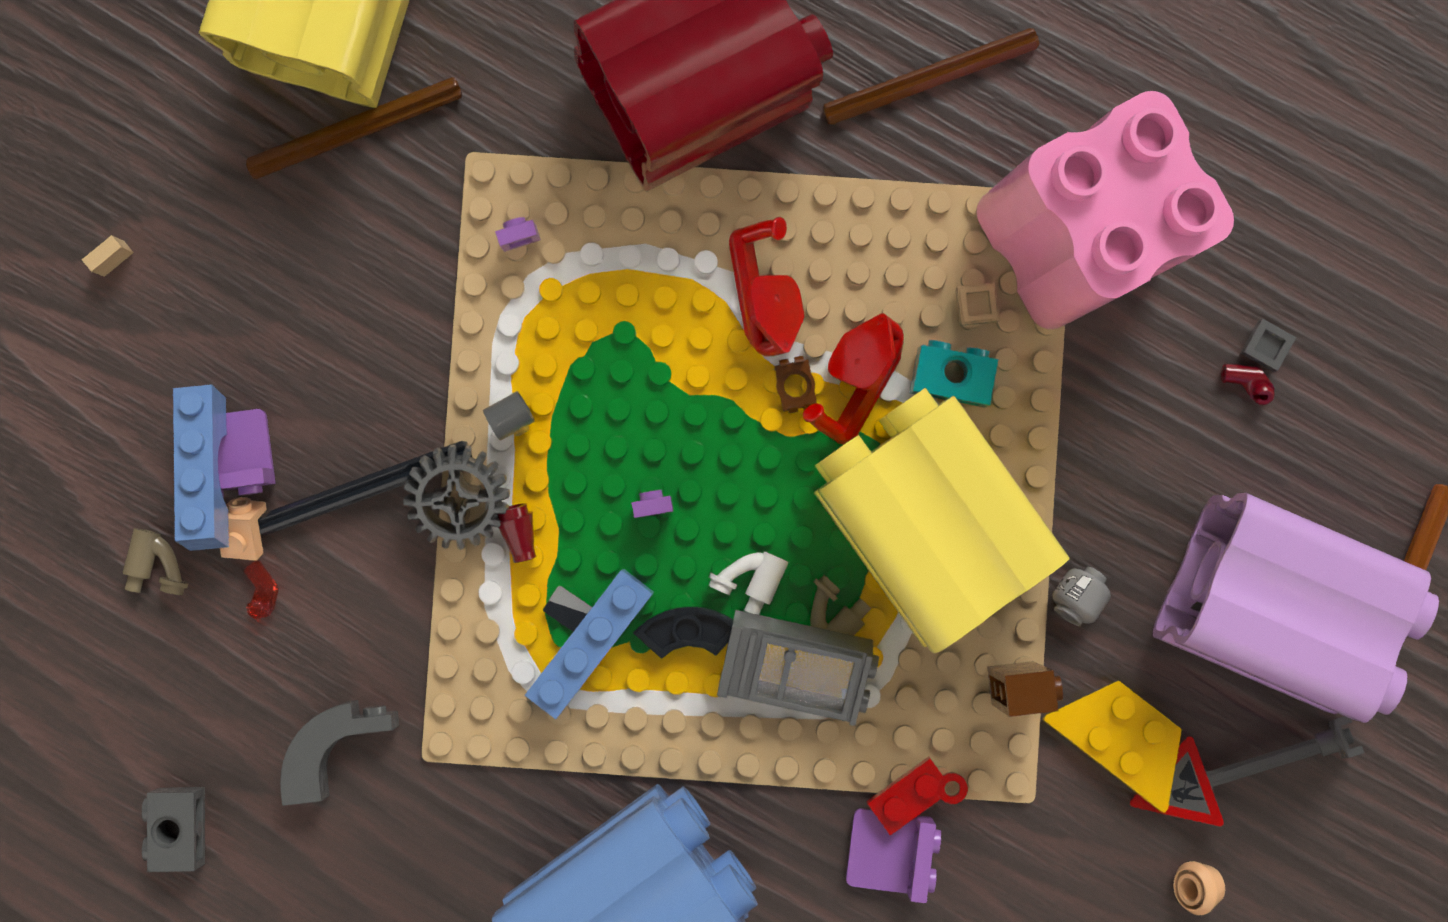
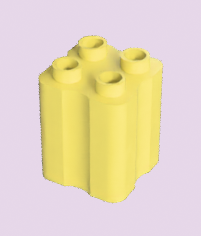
(314, 44)
(937, 520)

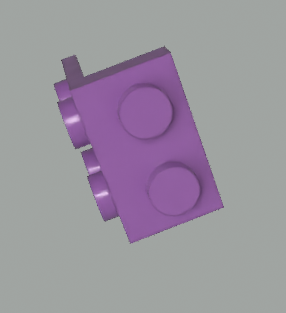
(246, 453)
(894, 861)

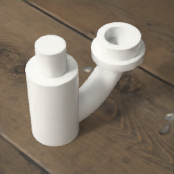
(763, 584)

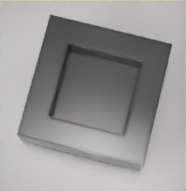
(1268, 345)

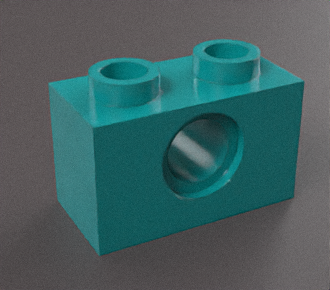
(978, 370)

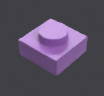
(517, 233)
(652, 504)

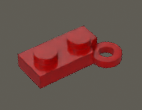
(914, 794)

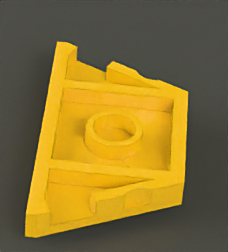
(1124, 738)

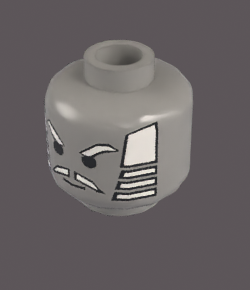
(1081, 596)

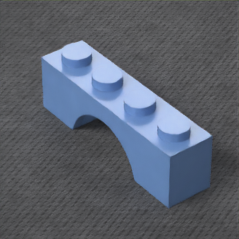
(198, 498)
(589, 643)

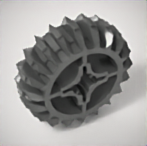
(441, 499)

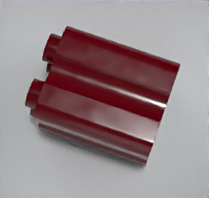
(696, 75)

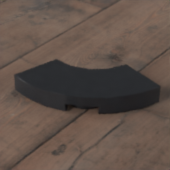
(684, 628)

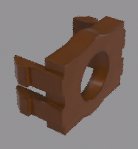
(798, 367)

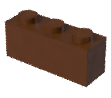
(1024, 688)

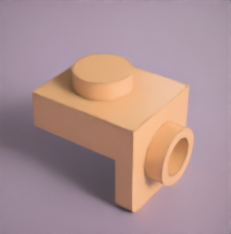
(244, 529)

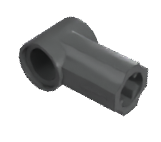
(509, 416)

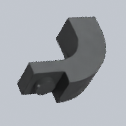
(306, 760)

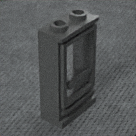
(798, 667)

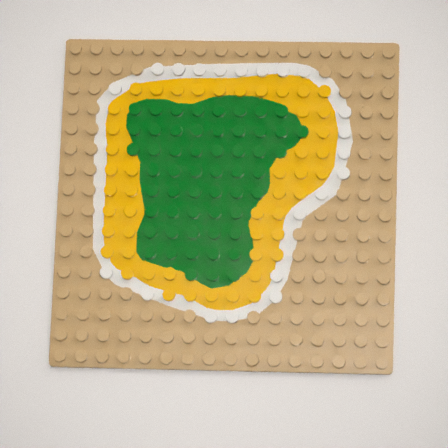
(645, 383)

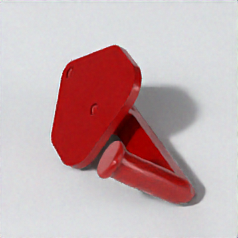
(768, 303)
(866, 361)

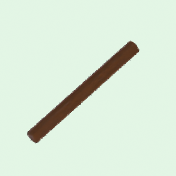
(931, 76)
(354, 128)

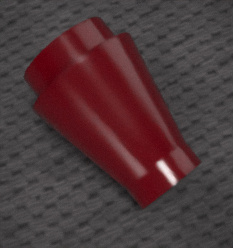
(518, 532)

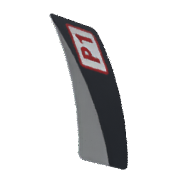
(566, 608)

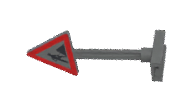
(1193, 785)

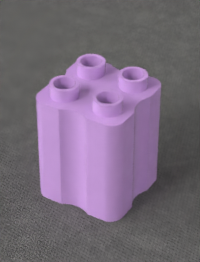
(1296, 607)

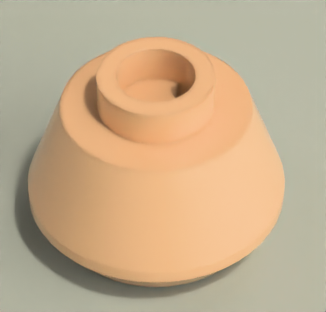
(1198, 887)

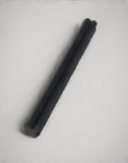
(344, 494)

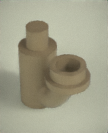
(140, 561)
(847, 620)

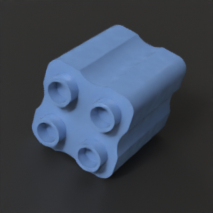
(638, 869)

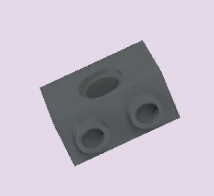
(187, 810)

